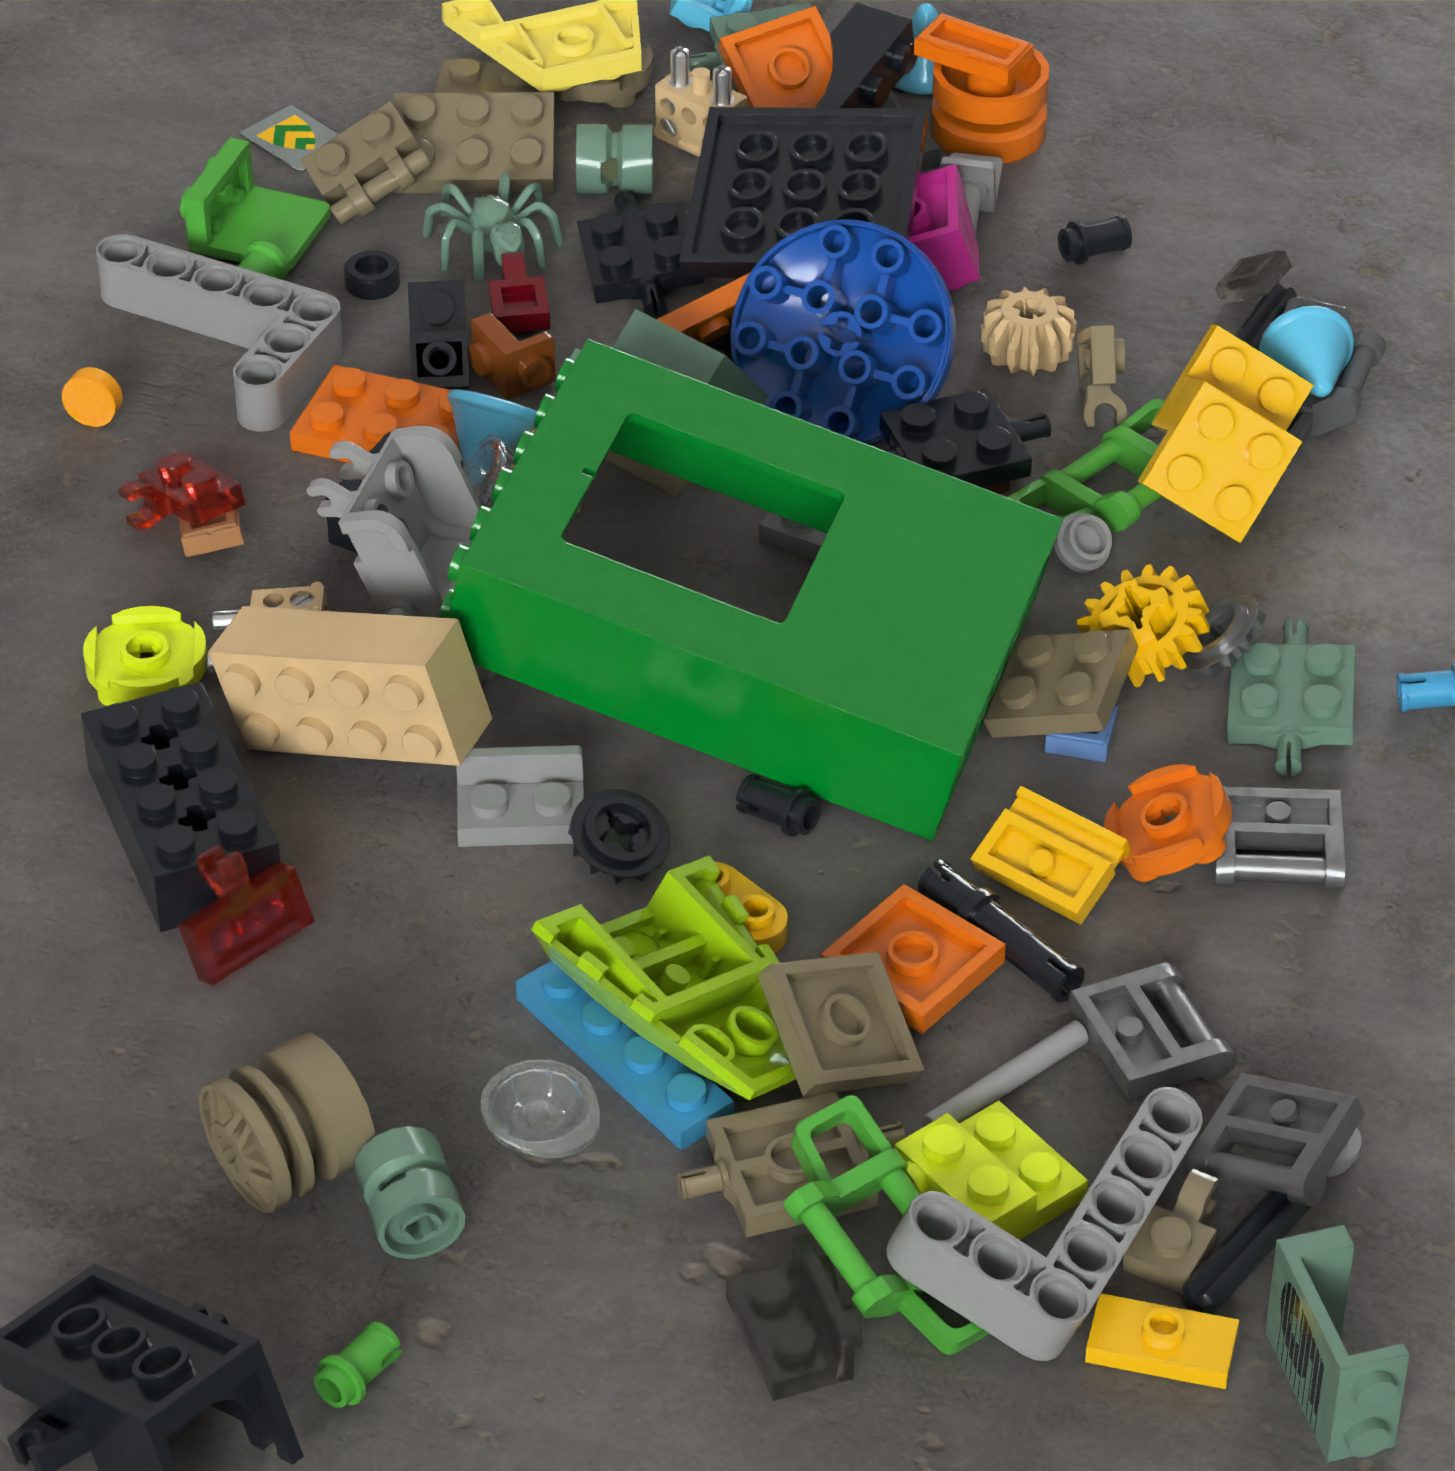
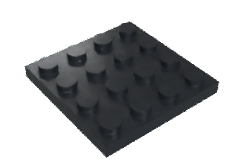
(793, 168)

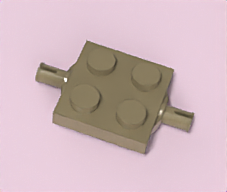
(760, 1170)

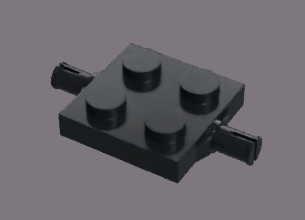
(636, 252)
(964, 437)

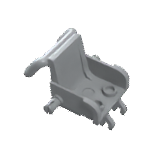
(404, 518)

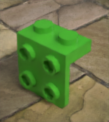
(230, 212)

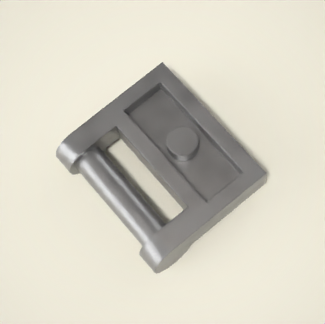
(1284, 822)
(1136, 1040)
(1280, 1120)

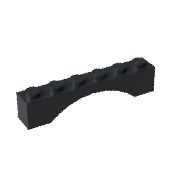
(869, 58)

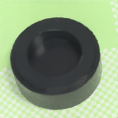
(372, 275)

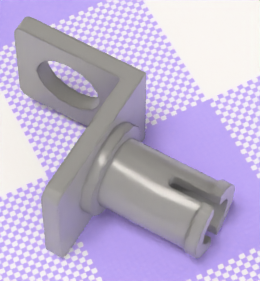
(980, 181)

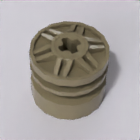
(286, 1122)

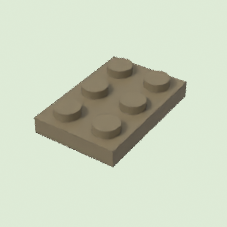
(480, 137)

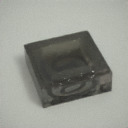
(1253, 277)

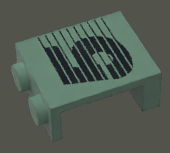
(1345, 1397)

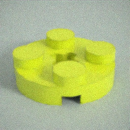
(115, 653)

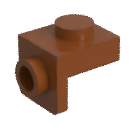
(507, 363)

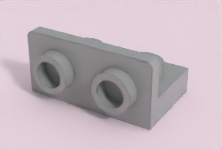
(518, 795)

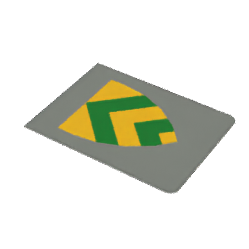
(289, 135)

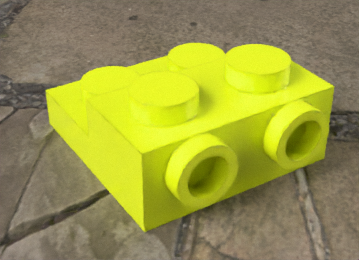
(994, 1169)

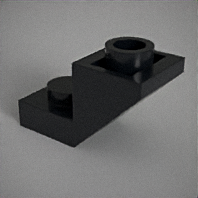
(438, 333)

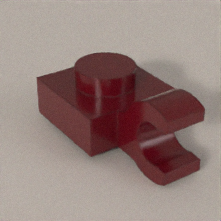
(518, 300)

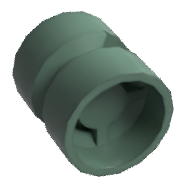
(634, 164)
(409, 1192)

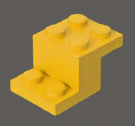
(1226, 433)

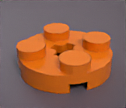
(1188, 839)

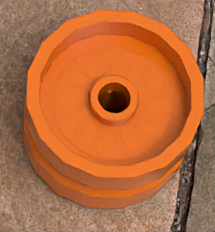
(988, 117)

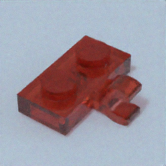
(183, 488)
(246, 917)

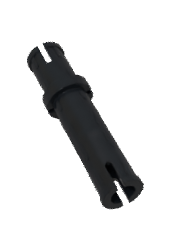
(1023, 946)

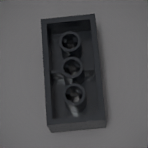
(174, 795)

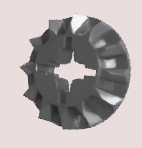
(1232, 630)

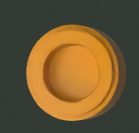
(92, 396)

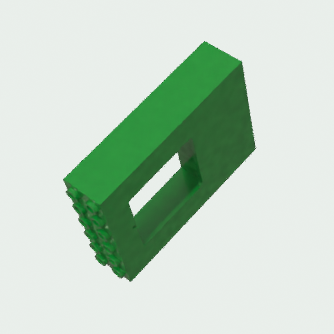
(865, 682)

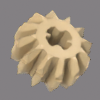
(1028, 330)

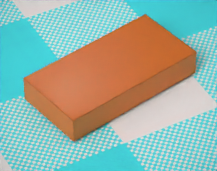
(974, 49)

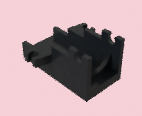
(128, 1372)

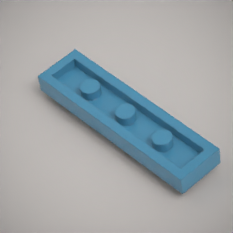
(643, 1074)

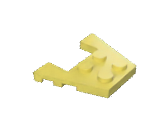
(557, 46)

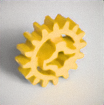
(1159, 611)

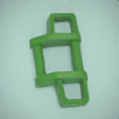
(1122, 445)
(826, 1197)

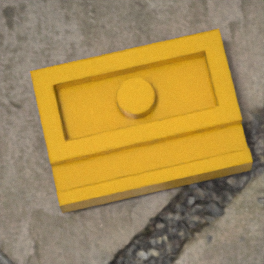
(1050, 855)

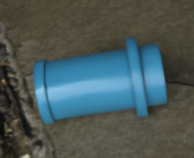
(1426, 689)

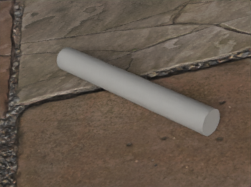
(1011, 1074)

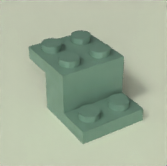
(675, 351)

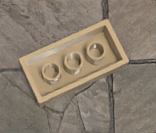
(351, 684)

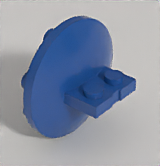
(844, 326)

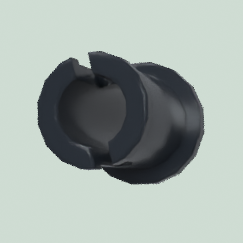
(1085, 240)
(792, 810)

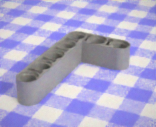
(286, 326)
(1012, 1288)

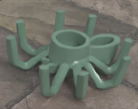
(493, 223)

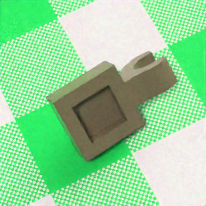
(1176, 1242)

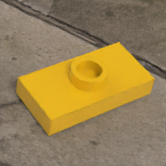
(1162, 1341)

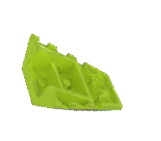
(681, 977)

